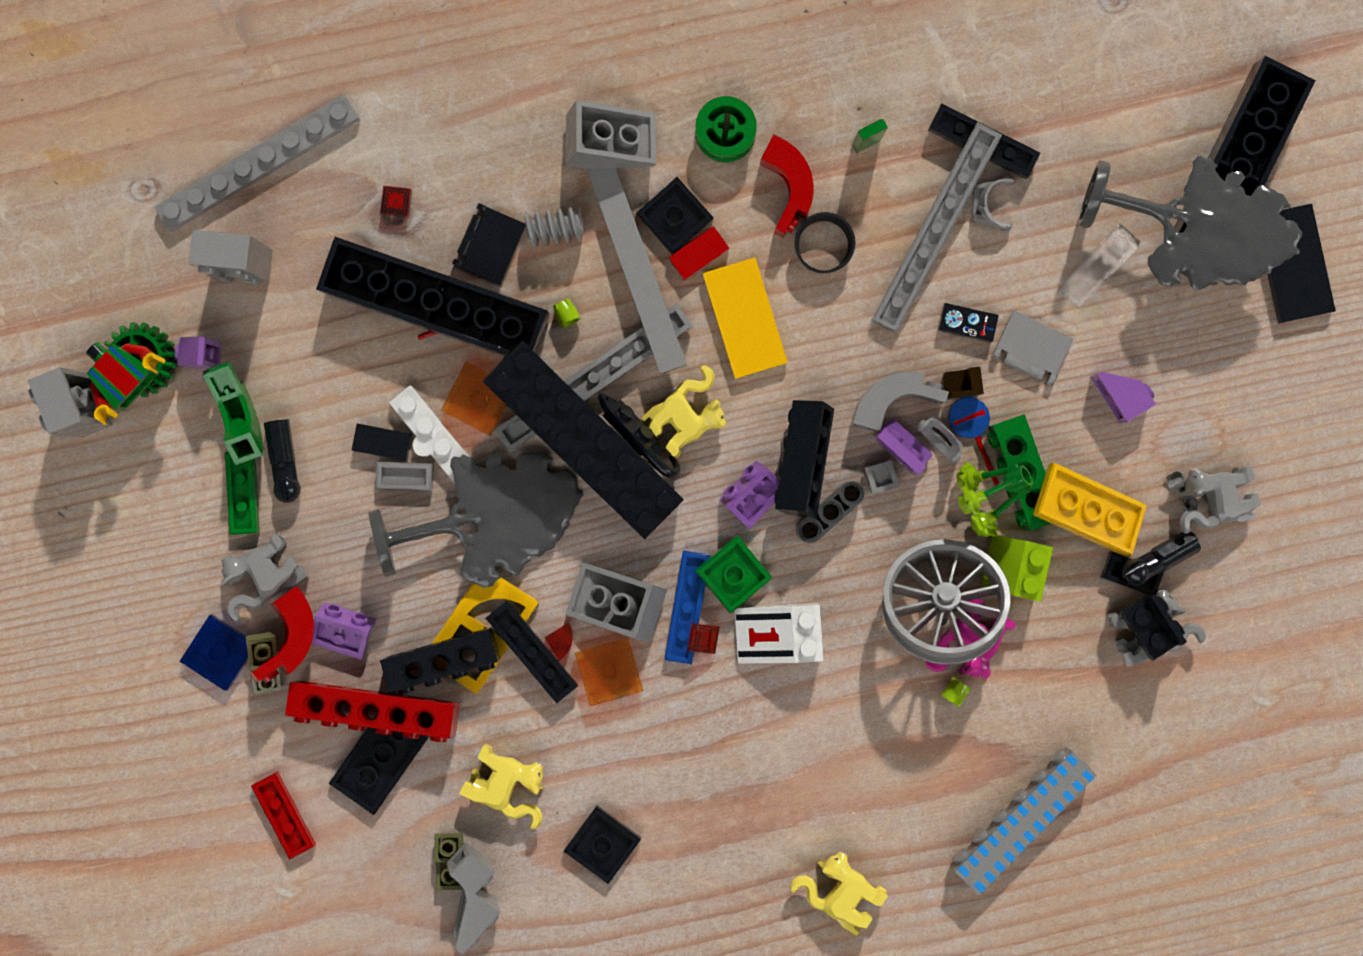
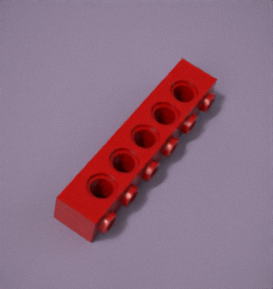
(301, 707)

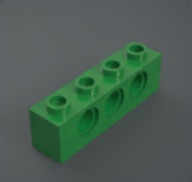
(1027, 455)

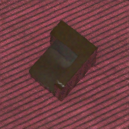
(963, 383)

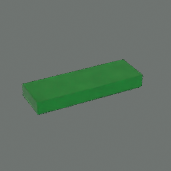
(242, 496)

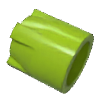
(566, 313)
(955, 692)

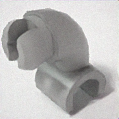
(1176, 482)

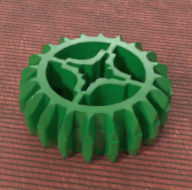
(134, 336)

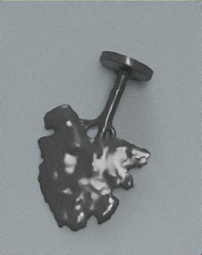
(1226, 231)
(514, 510)

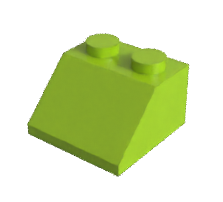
(1023, 565)

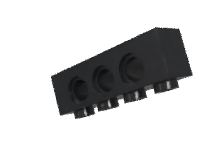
(396, 666)

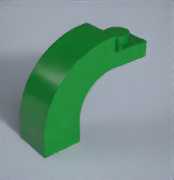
(240, 419)

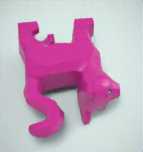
(977, 667)

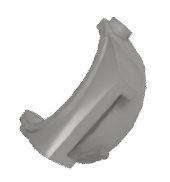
(980, 210)
(951, 452)

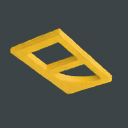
(475, 595)

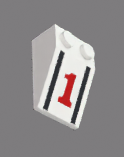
(779, 634)

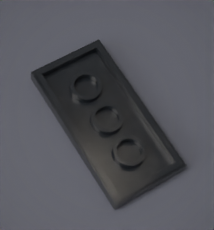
(1302, 283)
(377, 764)

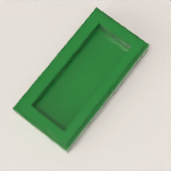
(869, 135)

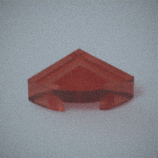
(561, 640)

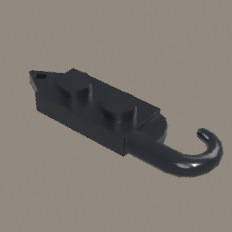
(636, 434)

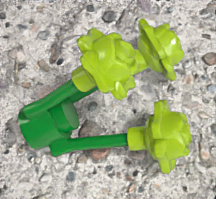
(1016, 480)

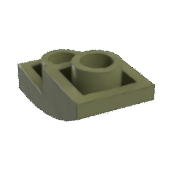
(261, 649)
(444, 848)

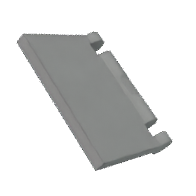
(1032, 347)

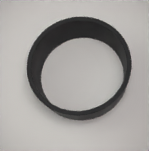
(837, 220)

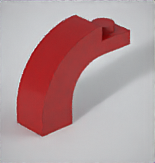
(793, 168)
(299, 630)

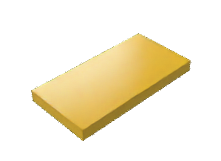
(745, 318)
(1090, 510)

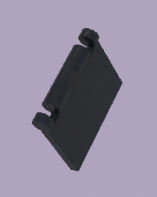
(489, 244)

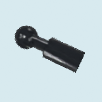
(282, 460)
(1160, 558)

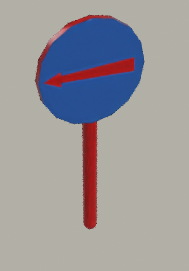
(969, 420)

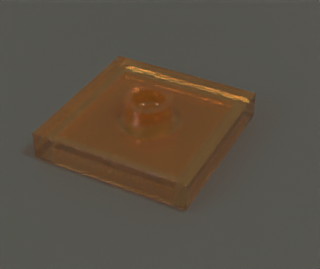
(473, 401)
(609, 671)

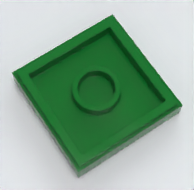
(733, 574)

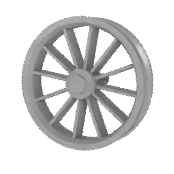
(946, 601)

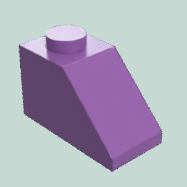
(198, 352)
(1124, 395)

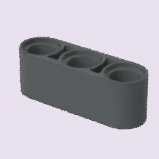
(843, 508)

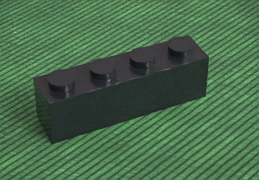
(804, 458)

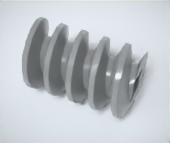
(554, 227)

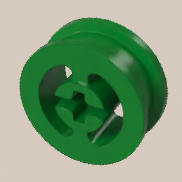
(706, 127)

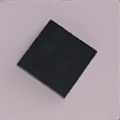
(674, 216)
(602, 844)

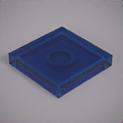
(217, 652)

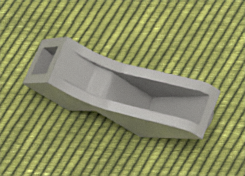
(476, 907)

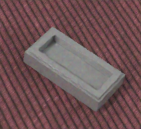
(404, 476)

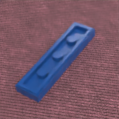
(686, 607)

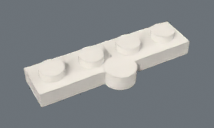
(431, 434)

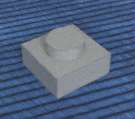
(881, 477)

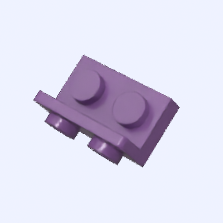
(903, 447)
(751, 493)
(342, 630)

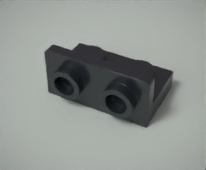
(1153, 625)

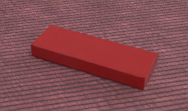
(283, 815)

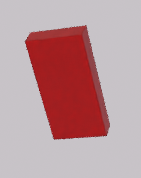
(699, 253)

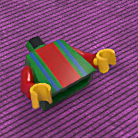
(119, 376)

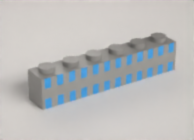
(1022, 820)

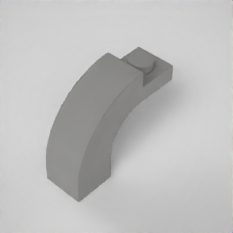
(875, 401)

